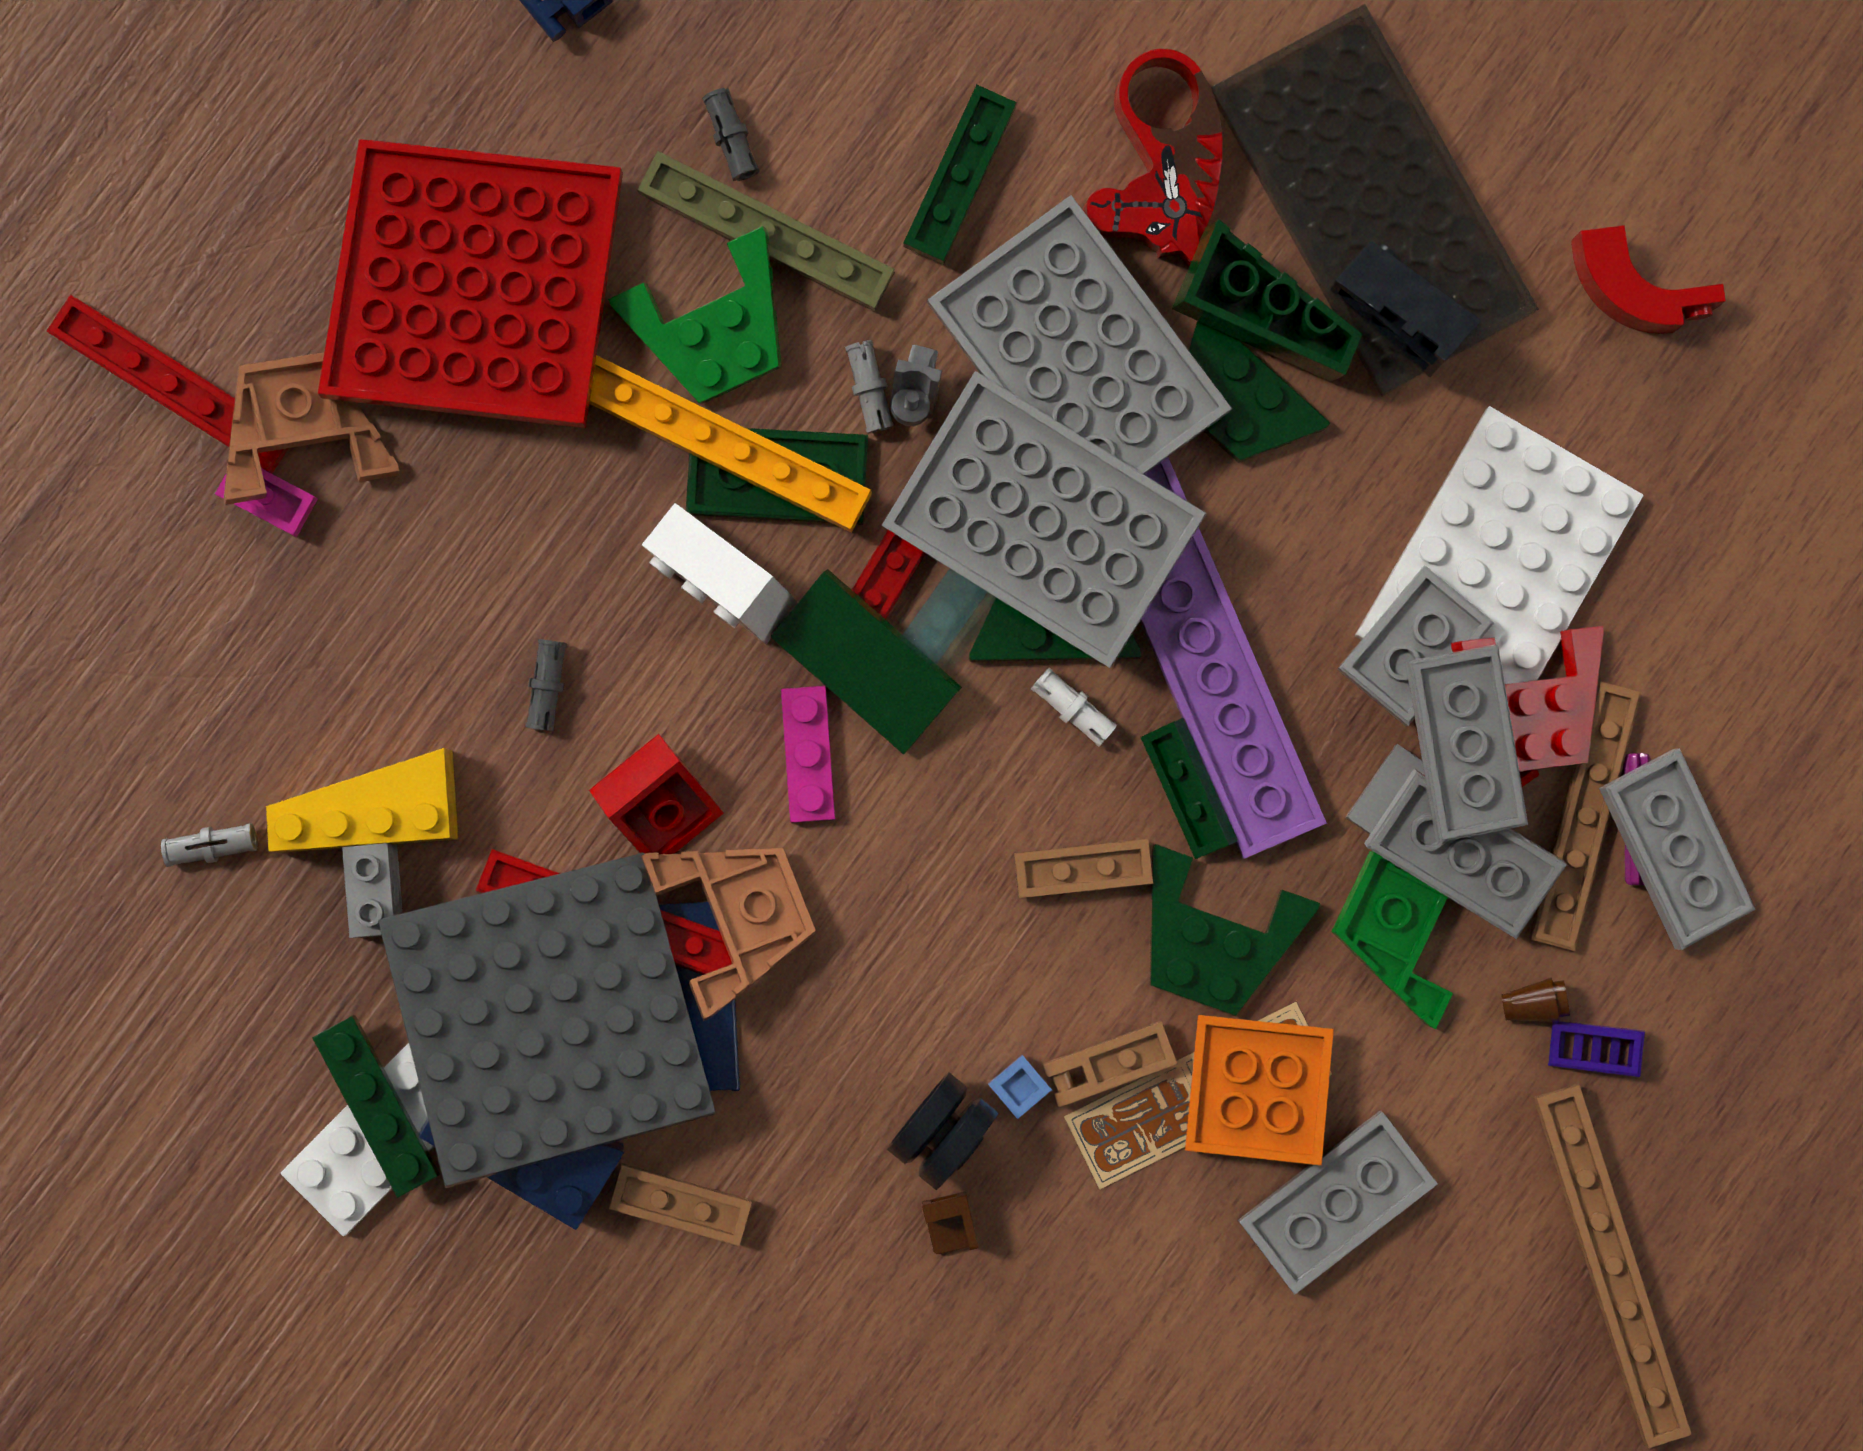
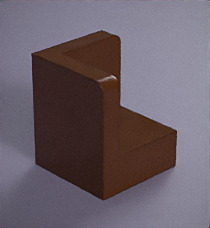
(950, 1223)

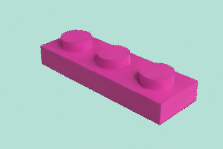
(808, 754)

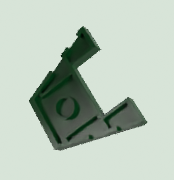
(1209, 955)

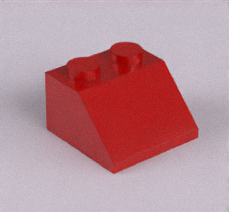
(656, 800)

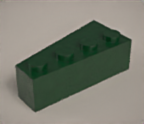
(1259, 305)

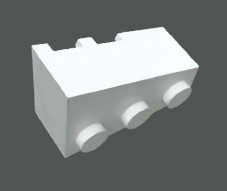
(718, 572)

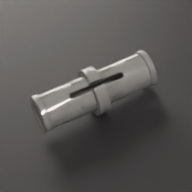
(869, 386)
(180, 850)

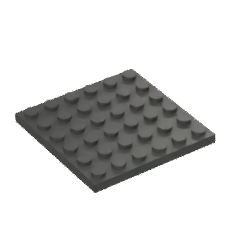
(545, 1019)

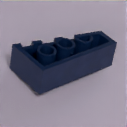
(561, 1185)

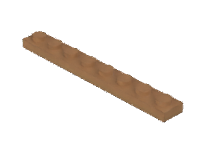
(1612, 1266)

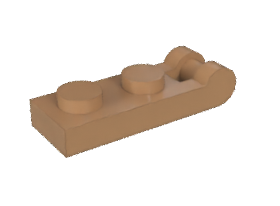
(1112, 1063)

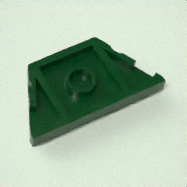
(1263, 406)
(1015, 637)

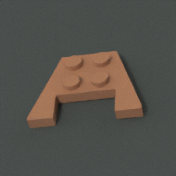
(280, 410)
(754, 909)

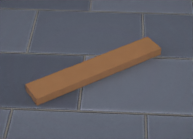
(1586, 818)

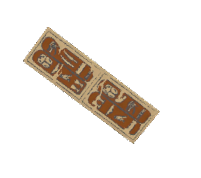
(1144, 1117)

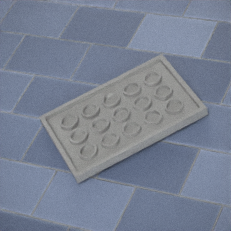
(1080, 340)
(1043, 519)

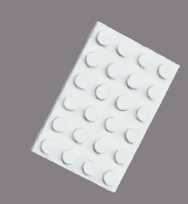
(1517, 537)

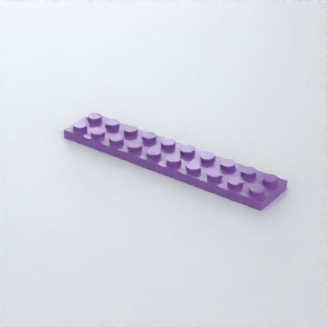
(1227, 699)

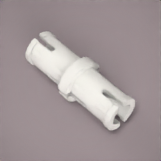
(1073, 707)

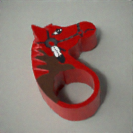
(1183, 167)

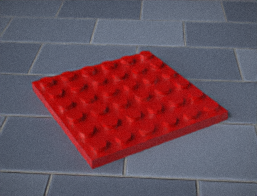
(471, 283)

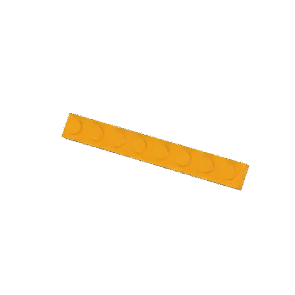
(727, 445)

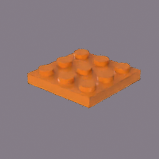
(1259, 1090)

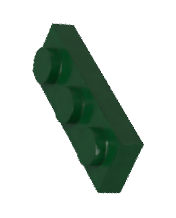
(1189, 788)

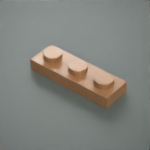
(1083, 868)
(681, 1204)

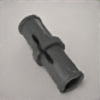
(730, 134)
(546, 685)

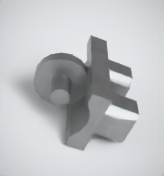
(915, 387)

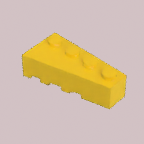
(389, 805)

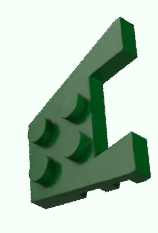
(721, 341)
(1387, 928)

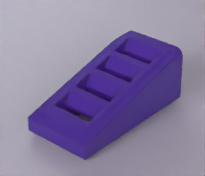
(1635, 1054)

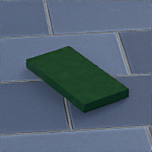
(722, 494)
(865, 661)

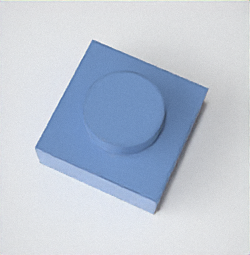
(1019, 1086)

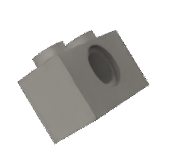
(371, 887)

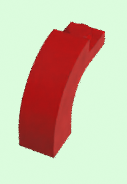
(1625, 296)

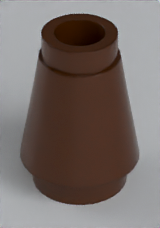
(1537, 1002)

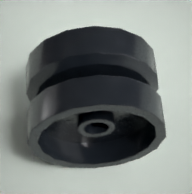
(944, 1132)

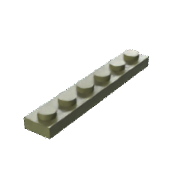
(790, 241)

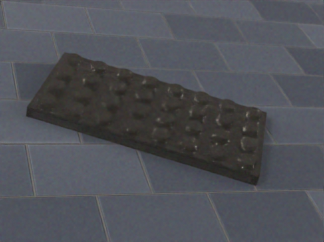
(1362, 162)

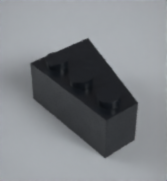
(1404, 307)

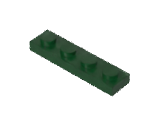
(959, 174)
(376, 1106)

